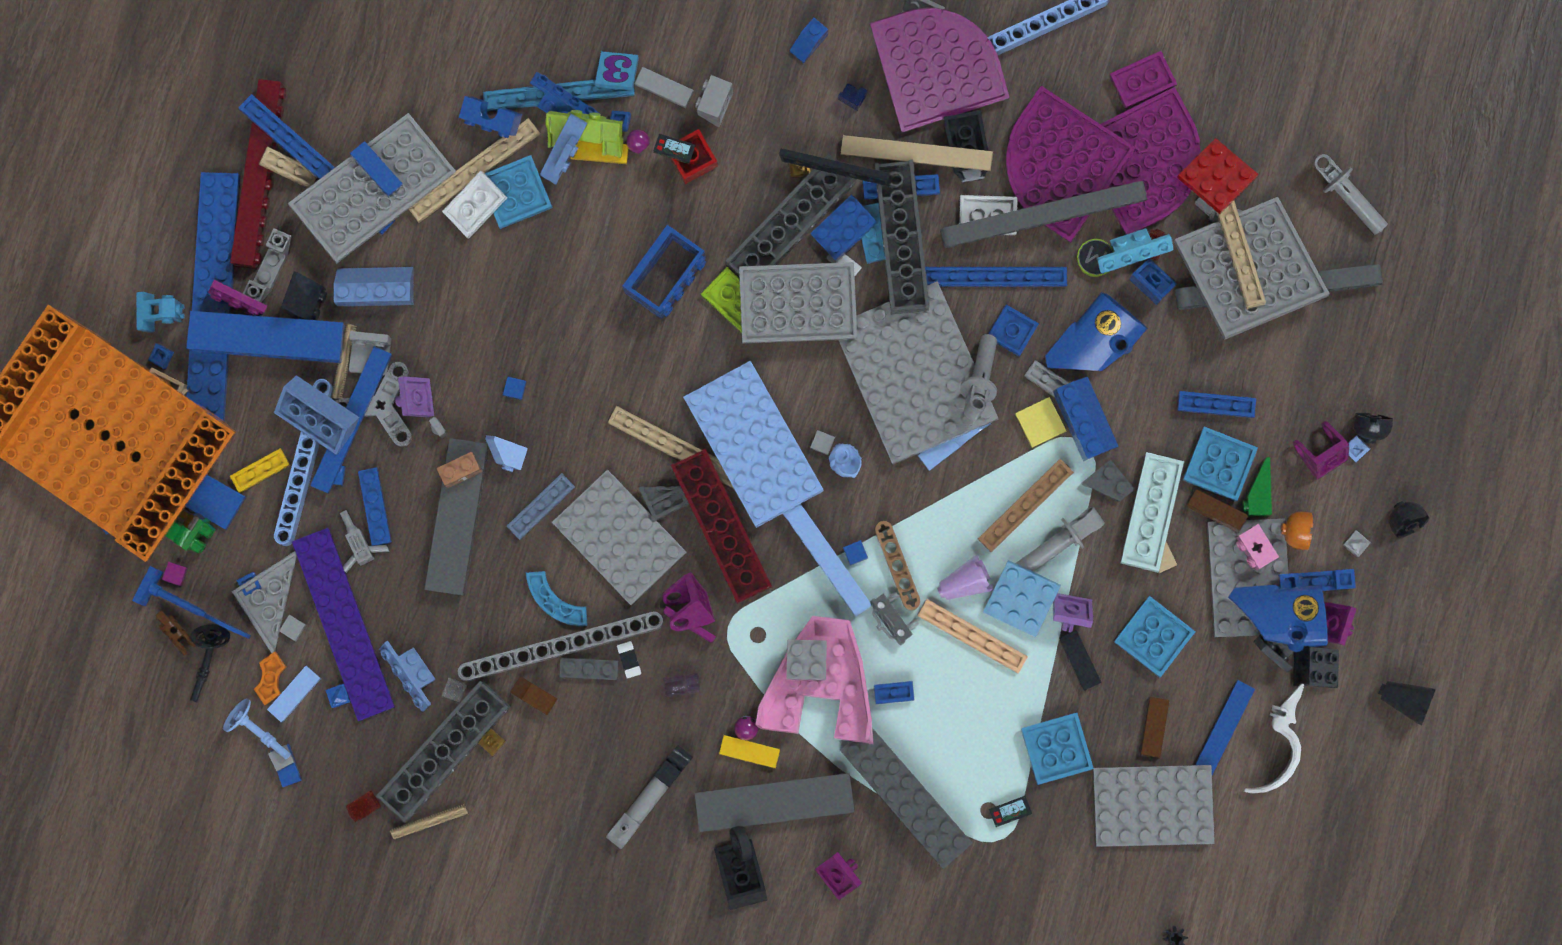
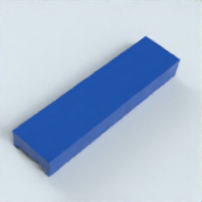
(265, 336)

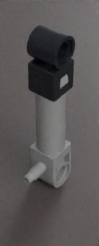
(649, 797)

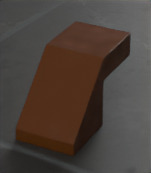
(533, 695)

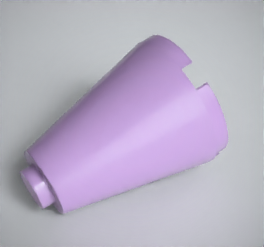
(966, 580)

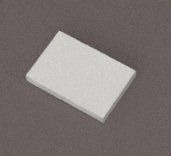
(474, 204)
(981, 207)

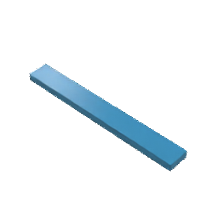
(532, 96)

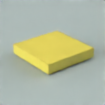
(1040, 422)

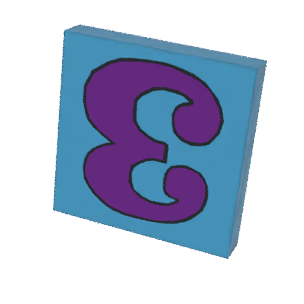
(616, 71)

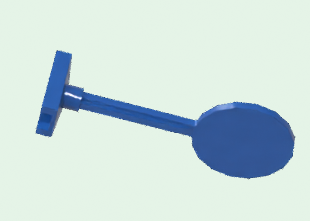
(149, 587)

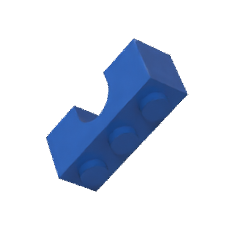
(475, 112)

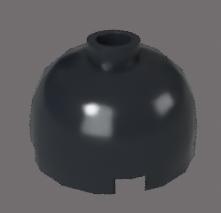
(1372, 426)
(1407, 517)

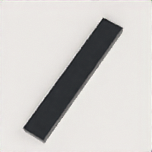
(835, 167)

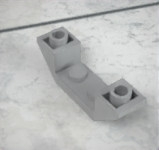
(270, 267)

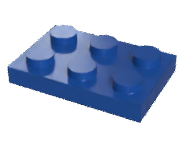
(844, 228)

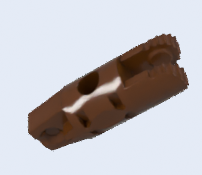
(168, 625)

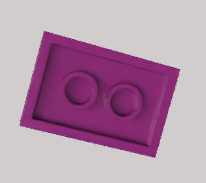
(1143, 79)
(236, 300)

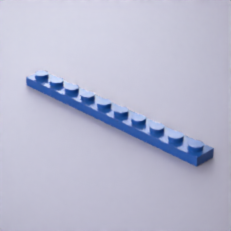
(288, 140)

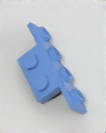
(563, 149)
(411, 672)

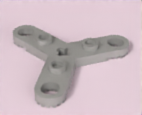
(389, 416)

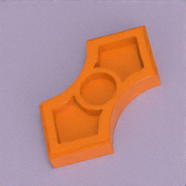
(269, 685)

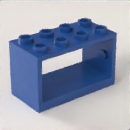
(649, 262)

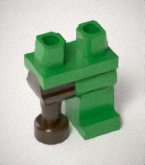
(189, 532)

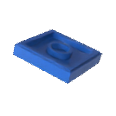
(1013, 330)

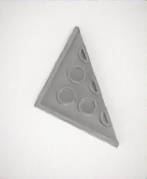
(267, 605)

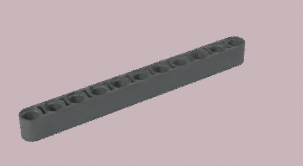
(1043, 214)
(1333, 279)

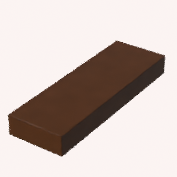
(1217, 511)
(1154, 727)

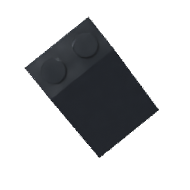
(303, 298)
(740, 879)

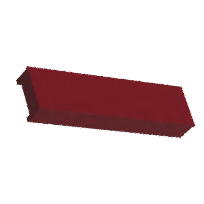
(721, 526)

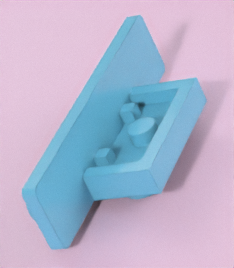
(1132, 249)

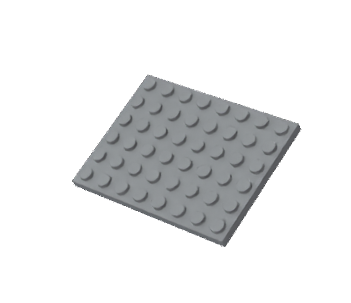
(913, 376)

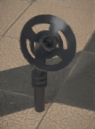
(210, 643)

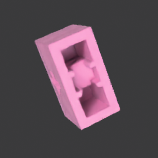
(1263, 555)

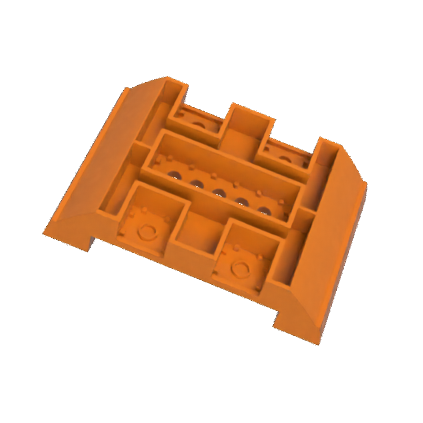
(73, 368)

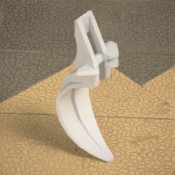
(1281, 719)

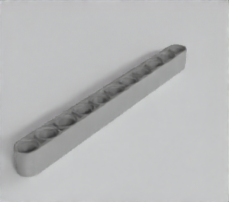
(552, 652)

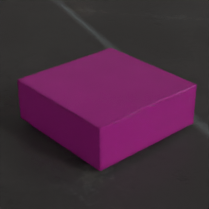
(174, 573)

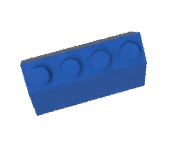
(1085, 418)

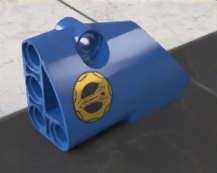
(1096, 336)
(1285, 613)

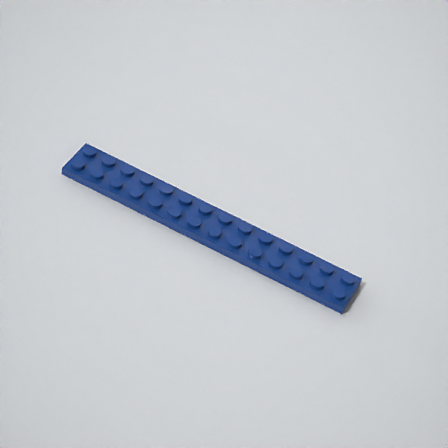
(212, 262)

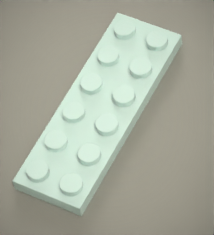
(1152, 512)

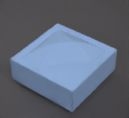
(1357, 448)

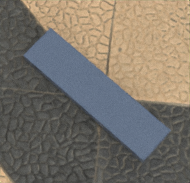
(540, 506)

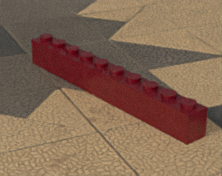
(256, 183)

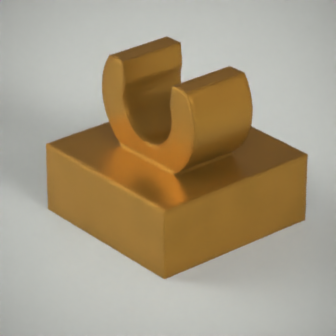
(491, 742)

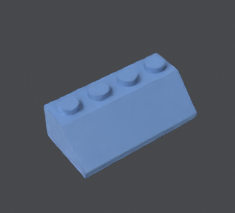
(373, 286)
(316, 414)

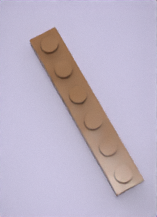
(1025, 505)

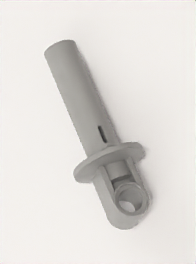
(1357, 202)
(979, 388)
(1072, 533)

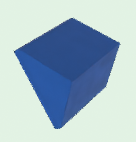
(1152, 281)

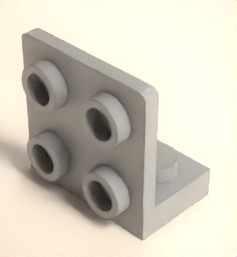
(362, 347)

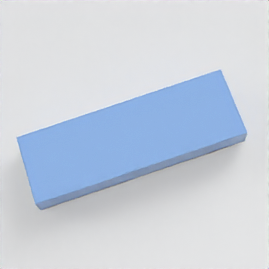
(294, 694)

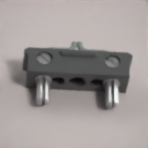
(891, 618)

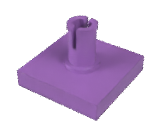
(415, 397)
(1072, 611)

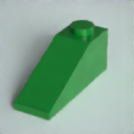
(1258, 499)

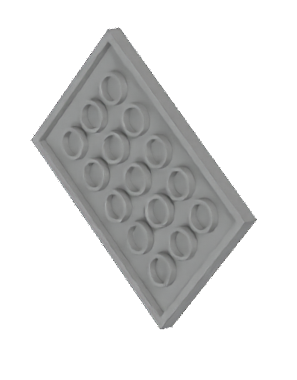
(798, 302)
(619, 537)
(1231, 571)
(1153, 805)

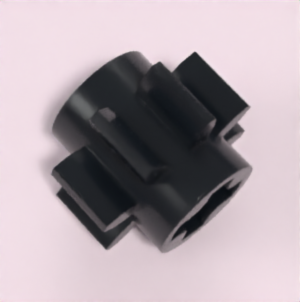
(1171, 934)

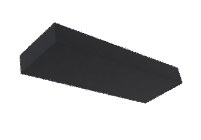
(1080, 660)

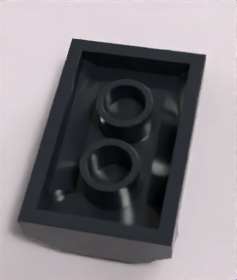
(966, 132)

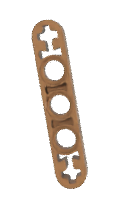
(897, 575)

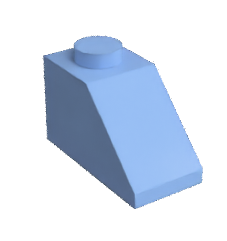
(506, 453)

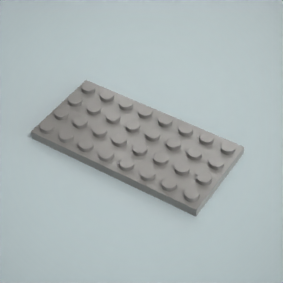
(351, 208)

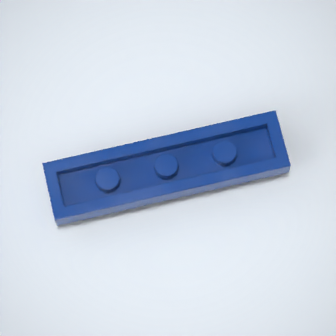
(924, 186)
(1216, 404)
(374, 506)

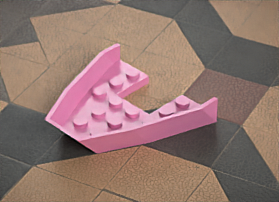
(844, 682)

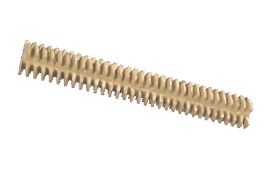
(338, 383)
(426, 823)

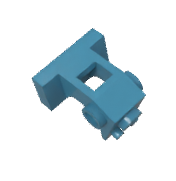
(169, 311)

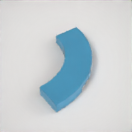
(552, 604)

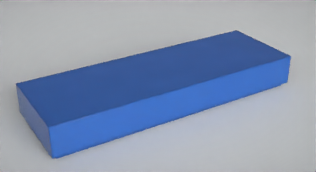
(376, 169)

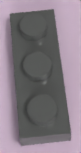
(589, 669)

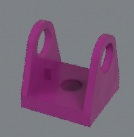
(1330, 458)
(698, 609)

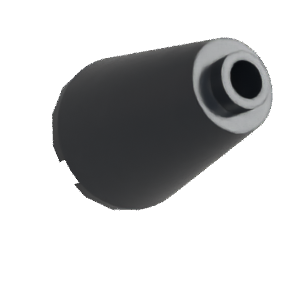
(1408, 699)

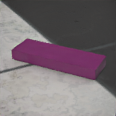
(698, 630)

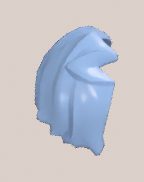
(845, 460)

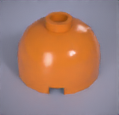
(1298, 530)

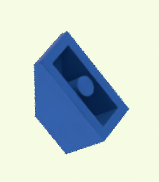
(809, 40)

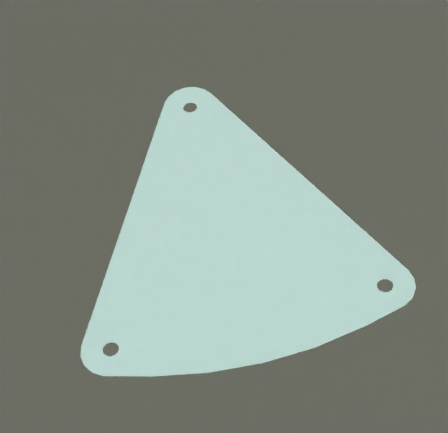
(966, 708)

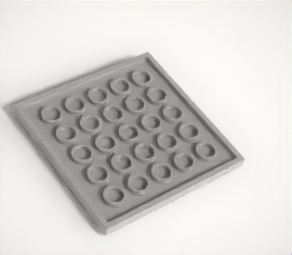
(1280, 260)

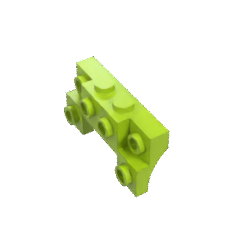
(596, 131)

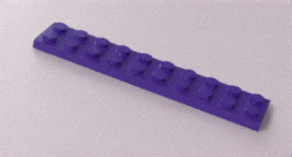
(343, 624)

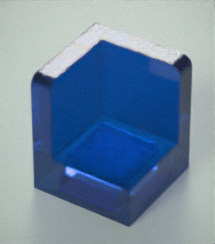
(852, 96)

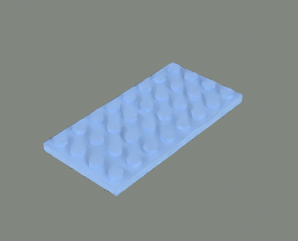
(753, 444)

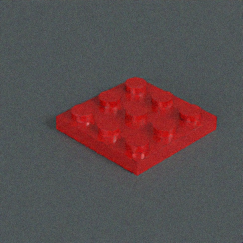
(1217, 176)

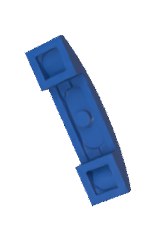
(1327, 579)

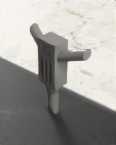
(361, 551)

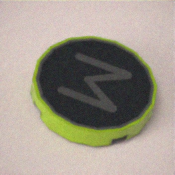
(1088, 255)

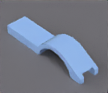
(937, 454)

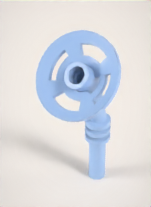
(238, 716)

